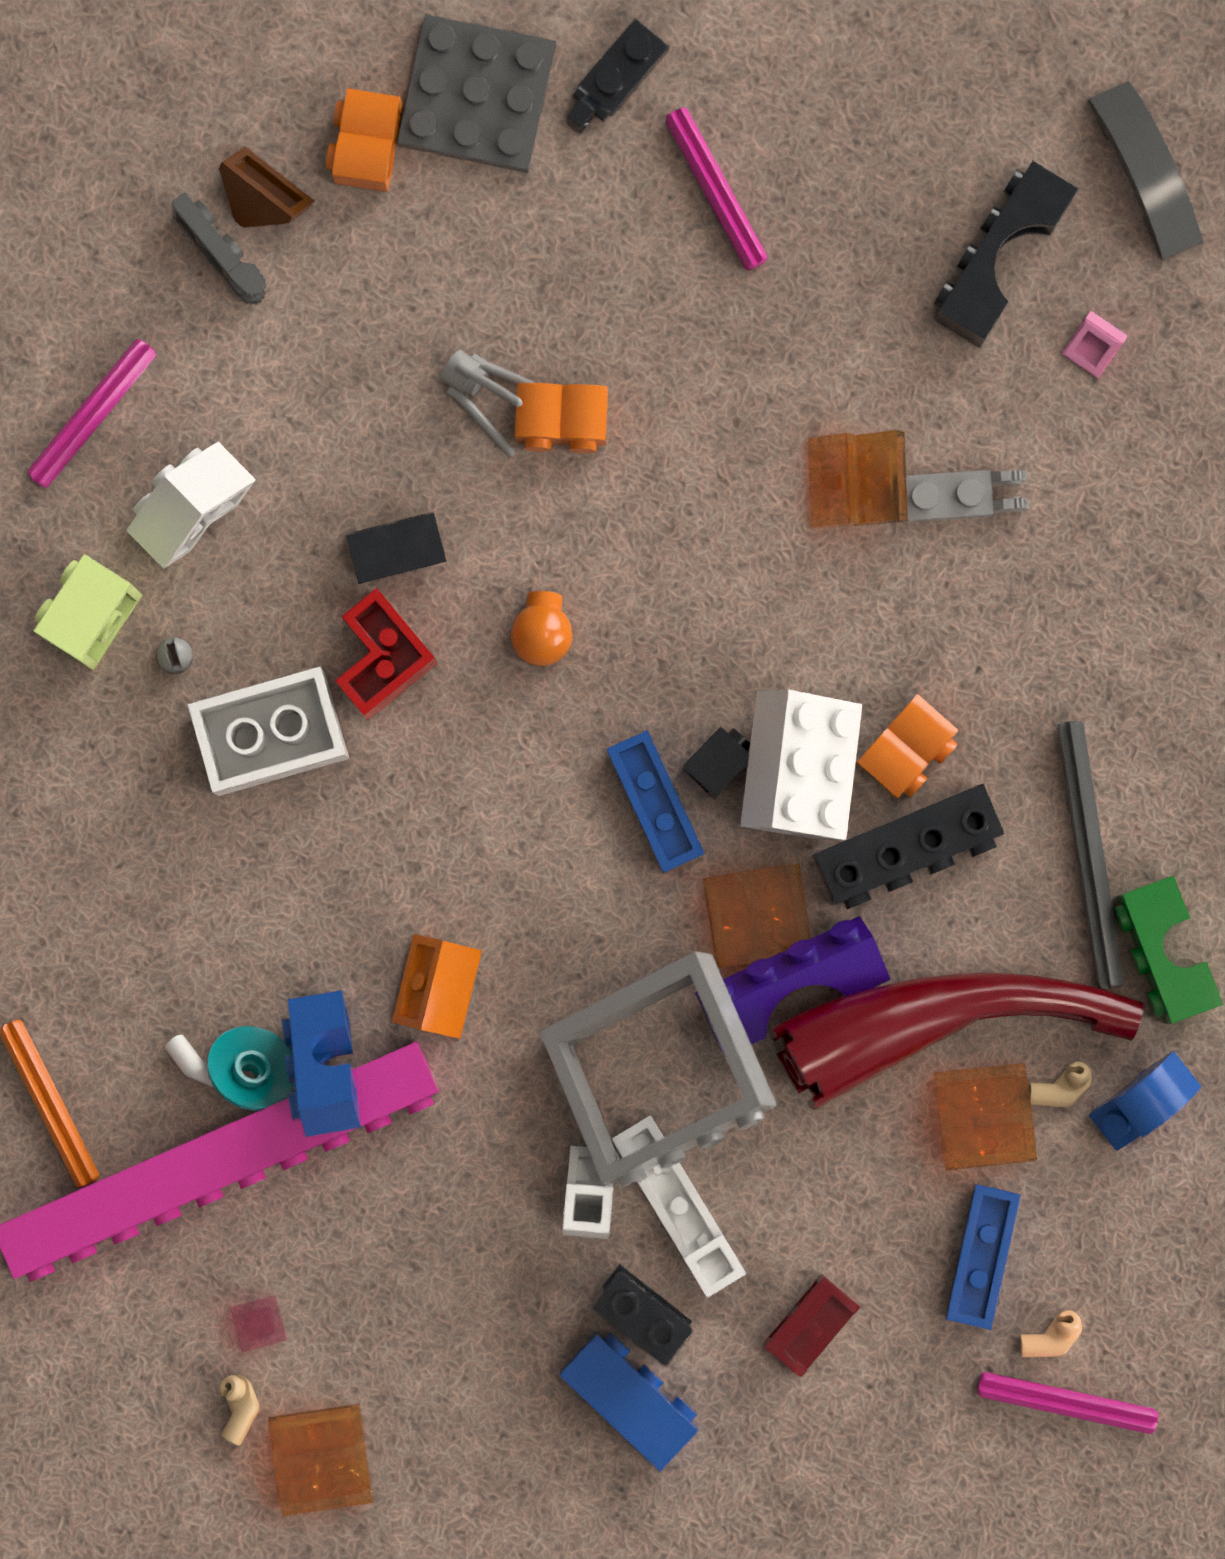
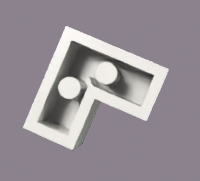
(187, 502)

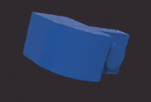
(1146, 1101)

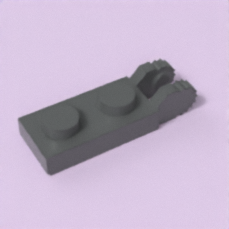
(220, 251)

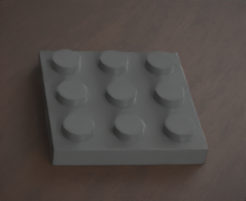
(476, 93)

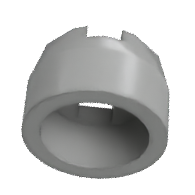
(183, 652)

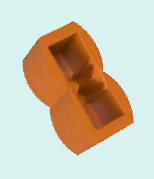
(366, 139)
(561, 415)
(908, 747)

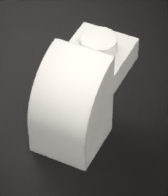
(587, 1199)

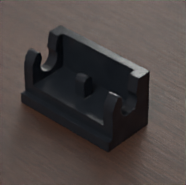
(396, 547)

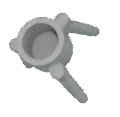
(469, 375)

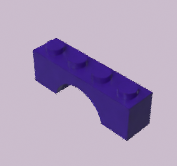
(838, 958)

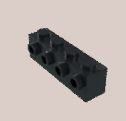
(907, 845)

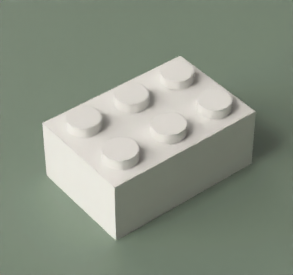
(268, 731)
(801, 764)

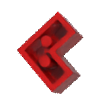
(393, 660)

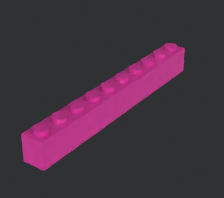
(202, 1168)

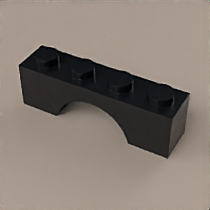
(1034, 207)

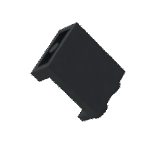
(642, 1315)

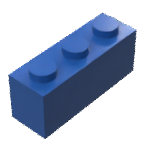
(630, 1399)

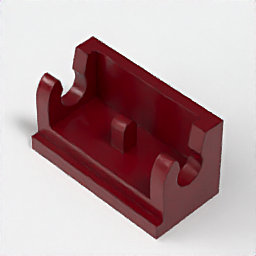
(811, 1325)

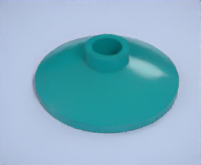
(253, 1051)

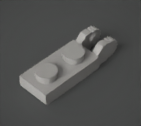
(961, 495)

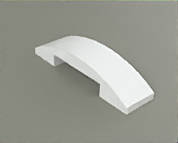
(683, 1214)

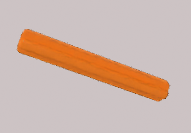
(49, 1103)

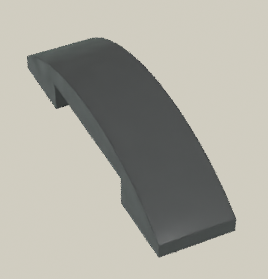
(1148, 169)

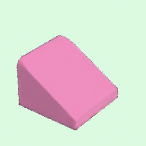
(1094, 344)

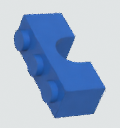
(324, 1094)

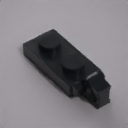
(616, 75)

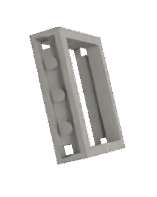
(757, 1097)

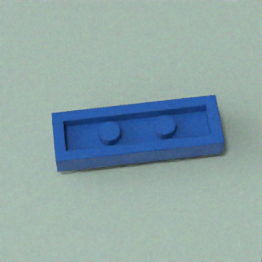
(655, 801)
(982, 1256)

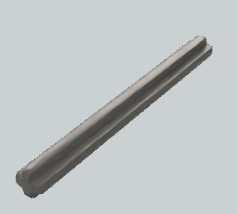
(1090, 855)

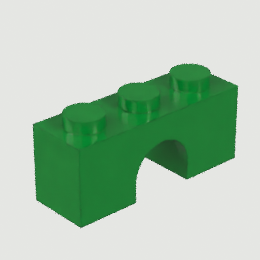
(1148, 916)

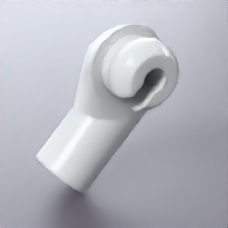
(188, 1059)

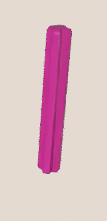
(716, 188)
(91, 413)
(1067, 1402)

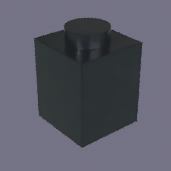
(718, 761)

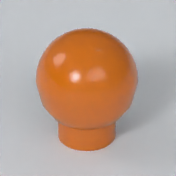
(541, 630)

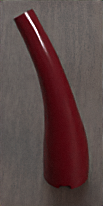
(875, 1029)

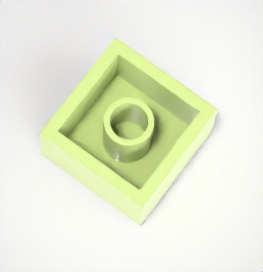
(86, 611)

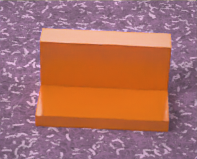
(436, 986)

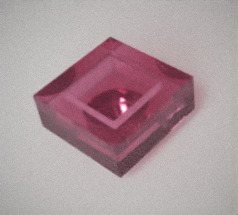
(258, 1323)

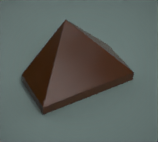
(259, 192)

